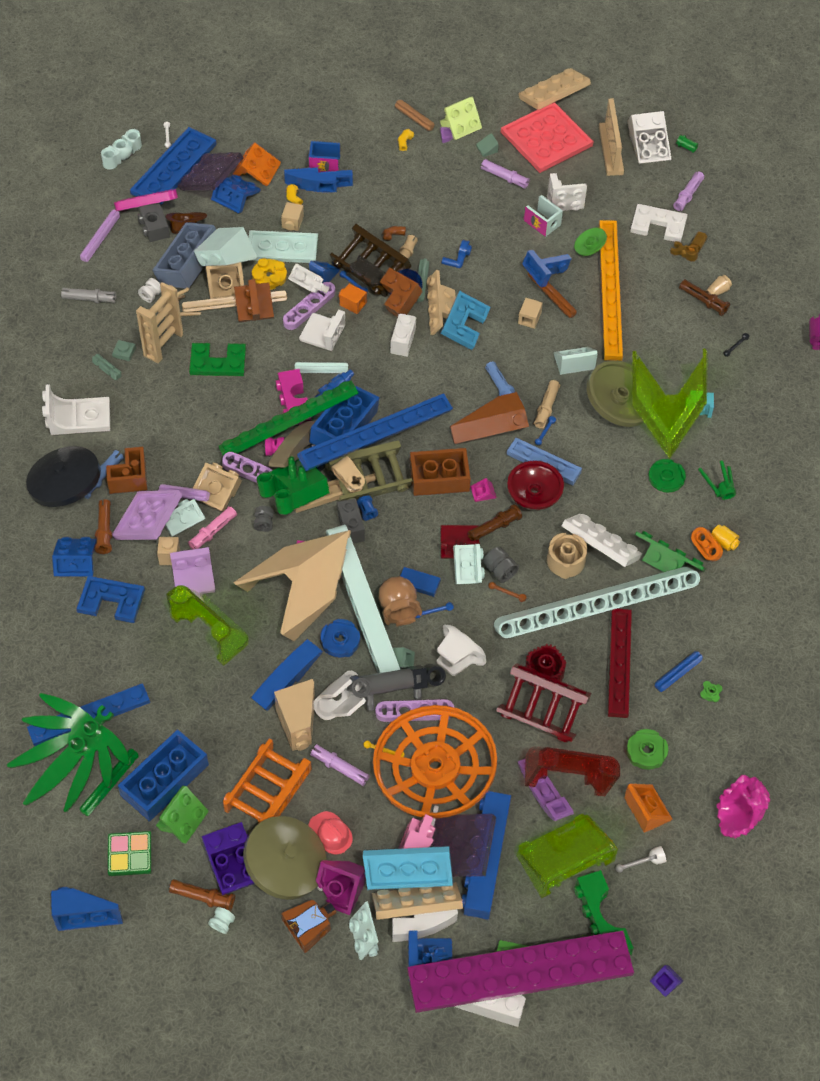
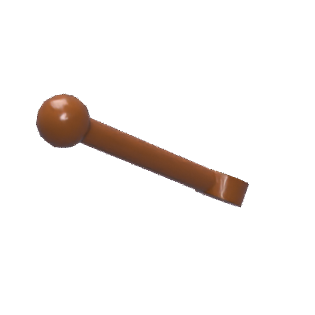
(522, 597)

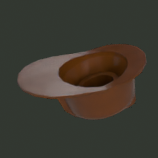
(178, 220)

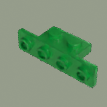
(664, 558)

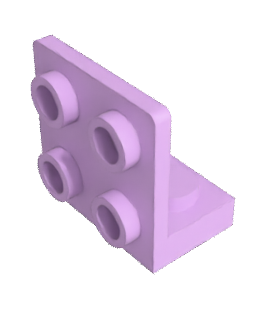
(193, 570)

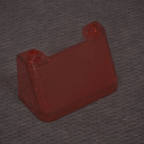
(599, 770)

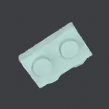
(468, 564)

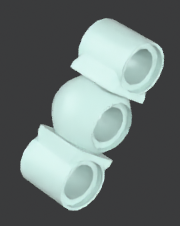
(121, 149)

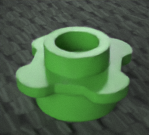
(706, 694)

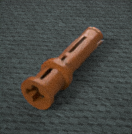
(103, 533)
(211, 897)

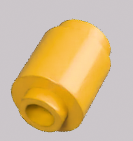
(726, 537)

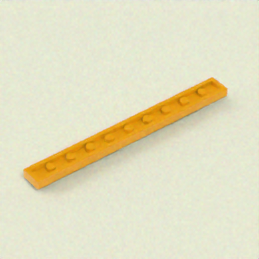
(611, 293)

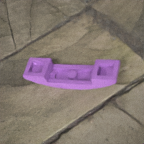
(548, 797)

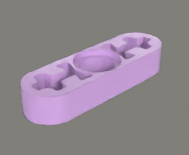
(244, 461)

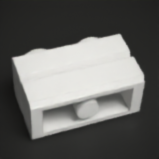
(403, 335)

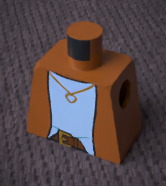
(308, 923)

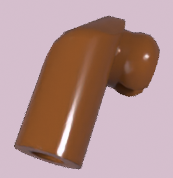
(394, 230)

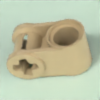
(347, 473)

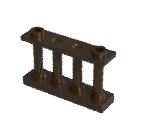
(373, 244)

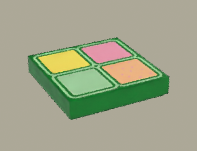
(129, 853)

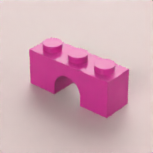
(290, 384)

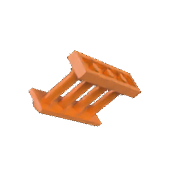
(288, 787)

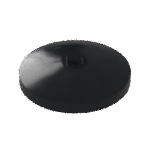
(63, 476)

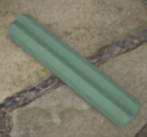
(423, 272)

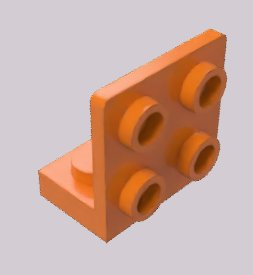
(258, 164)

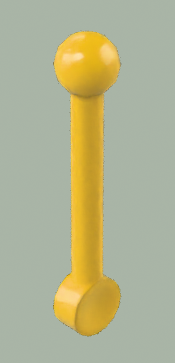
(367, 744)

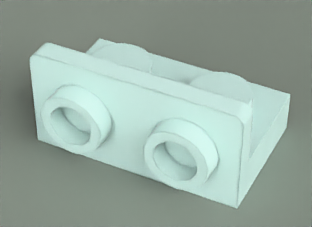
(184, 517)

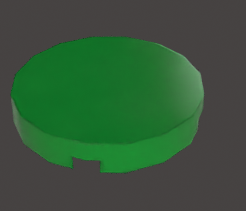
(667, 475)

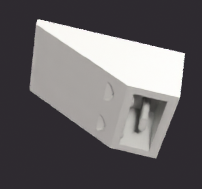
(649, 137)

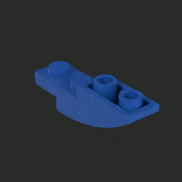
(312, 180)

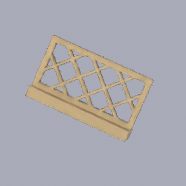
(611, 142)

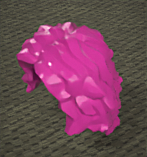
(742, 806)

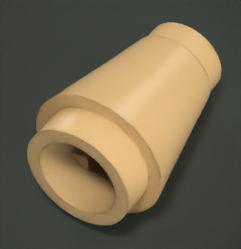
(720, 285)

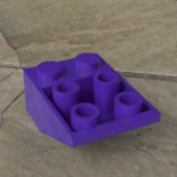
(226, 857)

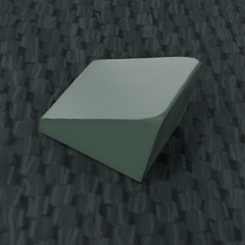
(488, 145)
(404, 657)

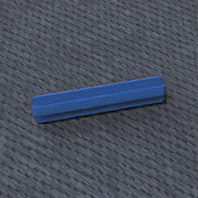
(678, 671)

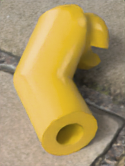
(406, 134)
(291, 194)

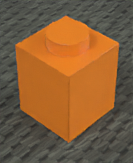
(352, 298)

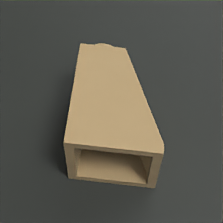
(296, 713)

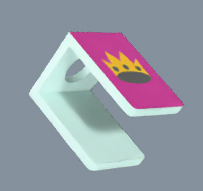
(540, 223)

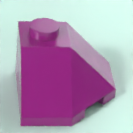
(341, 883)

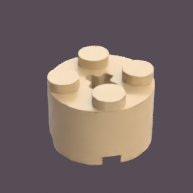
(567, 555)

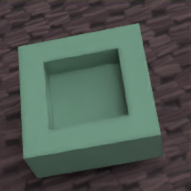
(124, 350)

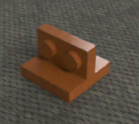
(253, 301)

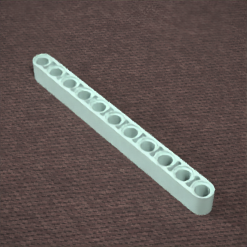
(606, 602)

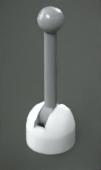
(656, 856)

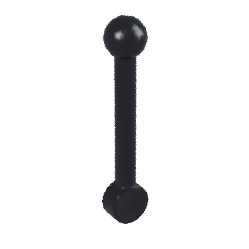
(745, 336)

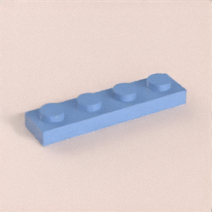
(526, 452)

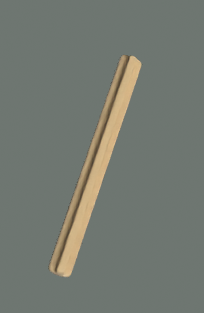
(224, 302)

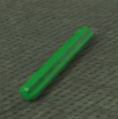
(101, 791)

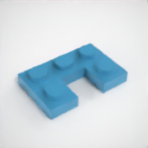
(454, 325)

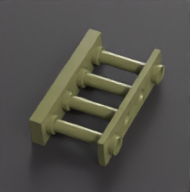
(372, 455)

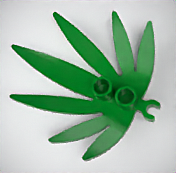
(84, 740)

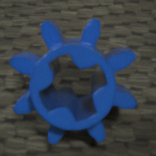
(435, 955)

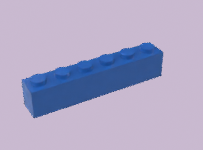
(481, 888)

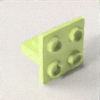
(462, 118)

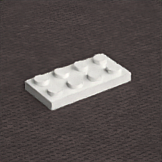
(602, 540)

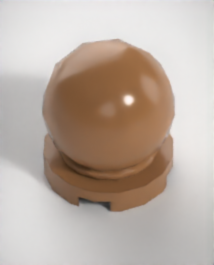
(399, 601)

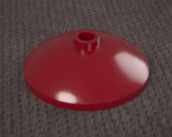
(535, 477)

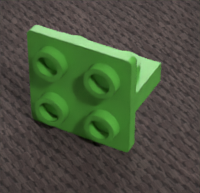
(182, 815)

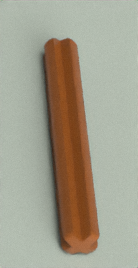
(557, 298)

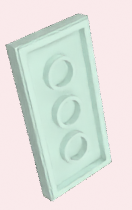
(284, 246)

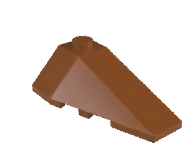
(496, 417)

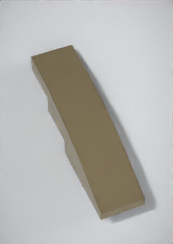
(292, 445)

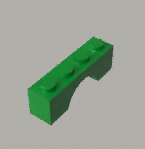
(592, 891)

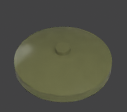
(611, 393)
(284, 857)

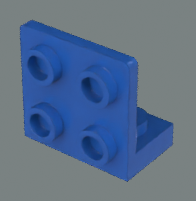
(233, 192)
(73, 557)
(418, 946)

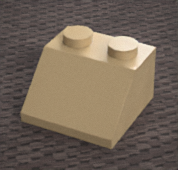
(223, 279)

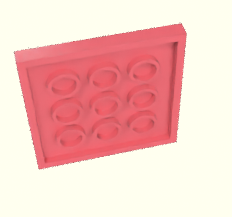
(547, 137)

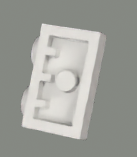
(566, 196)
(323, 330)

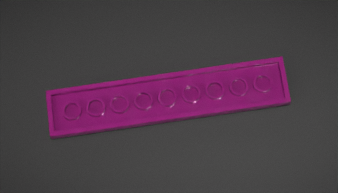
(519, 971)

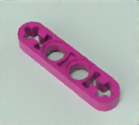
(146, 199)

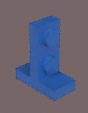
(543, 268)

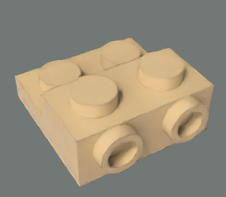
(219, 484)

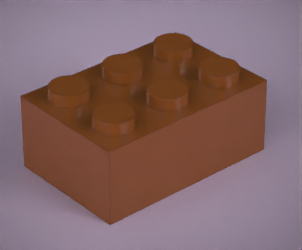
(440, 471)

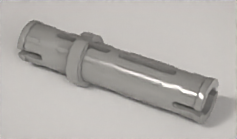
(90, 295)

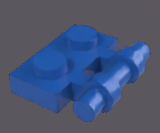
(336, 381)

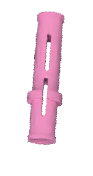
(207, 533)

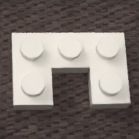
(672, 220)

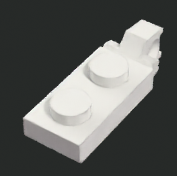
(307, 279)

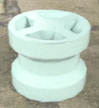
(221, 920)

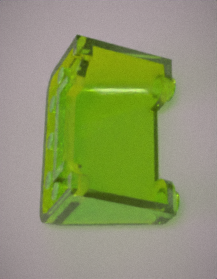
(190, 604)
(565, 853)

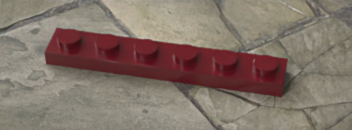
(619, 663)

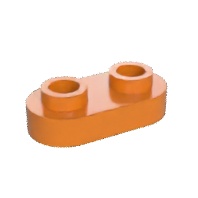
(707, 545)

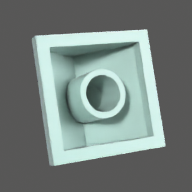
(576, 360)

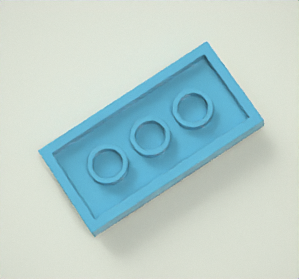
(408, 868)

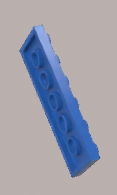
(174, 163)

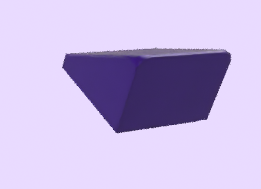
(666, 980)

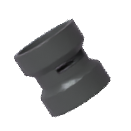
(263, 518)

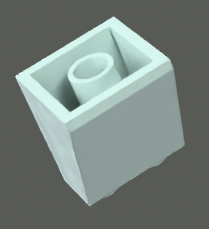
(225, 247)

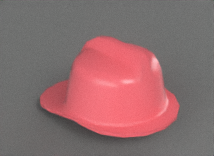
(332, 832)

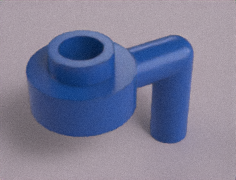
(465, 249)

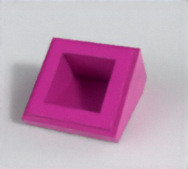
(483, 490)

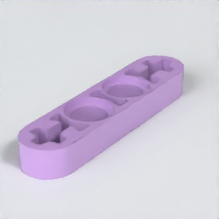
(308, 305)
(389, 705)

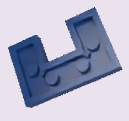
(98, 589)

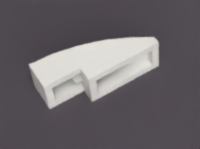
(425, 924)

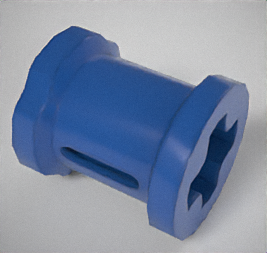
(367, 507)

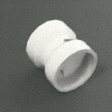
(150, 290)

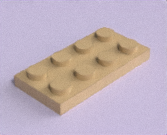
(554, 88)
(416, 901)

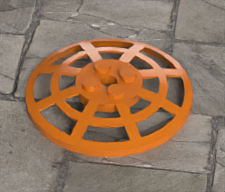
(435, 752)

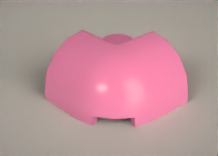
(418, 833)

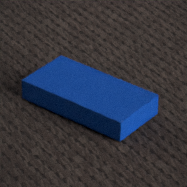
(422, 582)

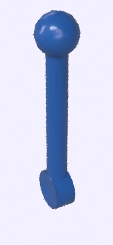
(343, 274)
(551, 420)
(449, 606)

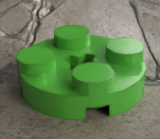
(645, 760)

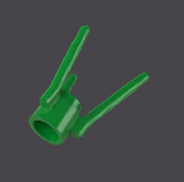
(726, 488)

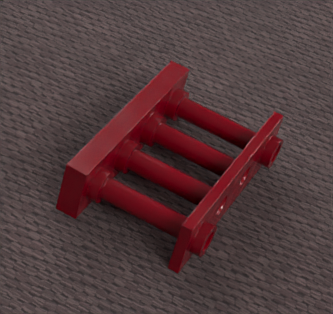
(558, 688)

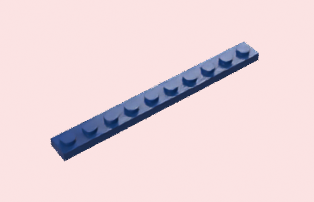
(374, 432)

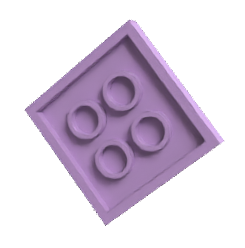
(147, 515)

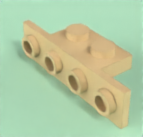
(440, 301)

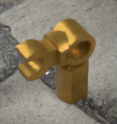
(690, 252)

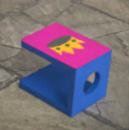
(324, 156)

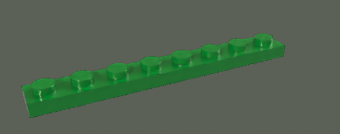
(290, 418)

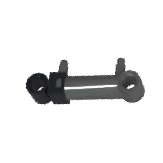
(411, 677)

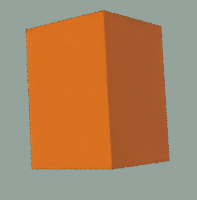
(646, 806)

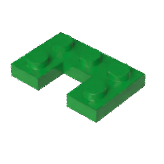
(203, 364)

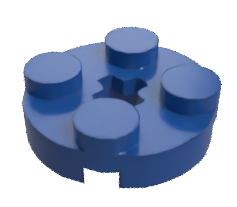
(334, 630)

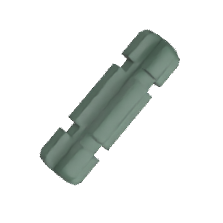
(106, 366)

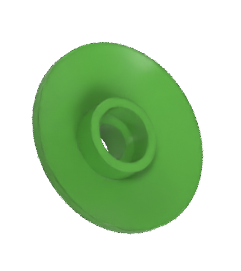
(590, 241)

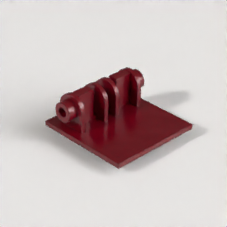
(455, 535)

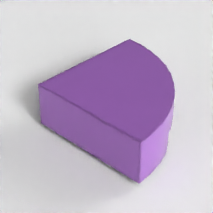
(446, 134)

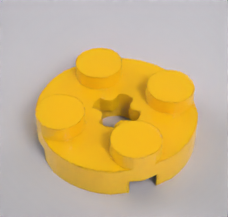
(269, 265)

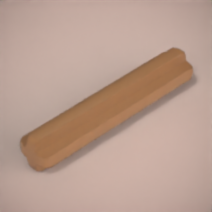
(414, 115)

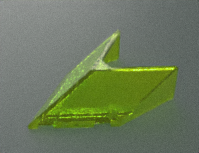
(669, 415)

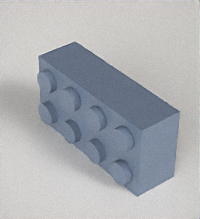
(179, 263)

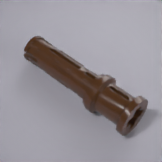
(710, 302)
(501, 520)

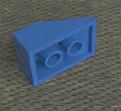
(82, 910)

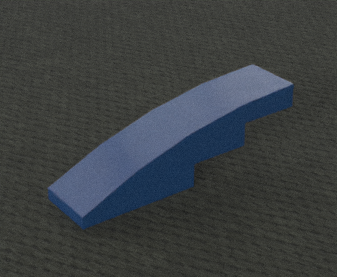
(286, 674)

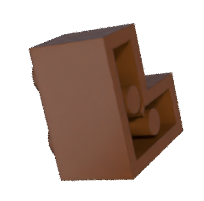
(403, 292)
(128, 476)

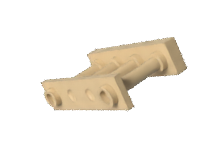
(149, 320)

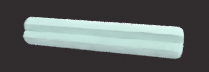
(322, 367)

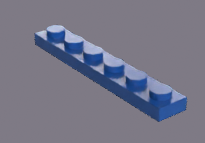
(116, 703)

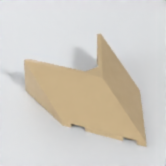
(314, 574)

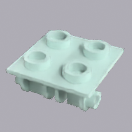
(364, 932)

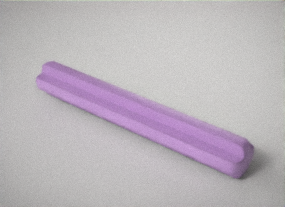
(99, 236)

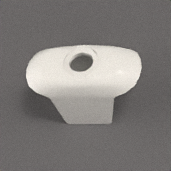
(458, 651)
(328, 708)

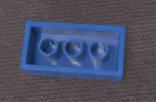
(345, 417)
(163, 774)

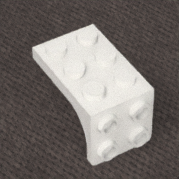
(75, 415)

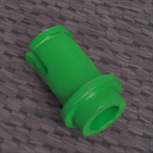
(686, 143)

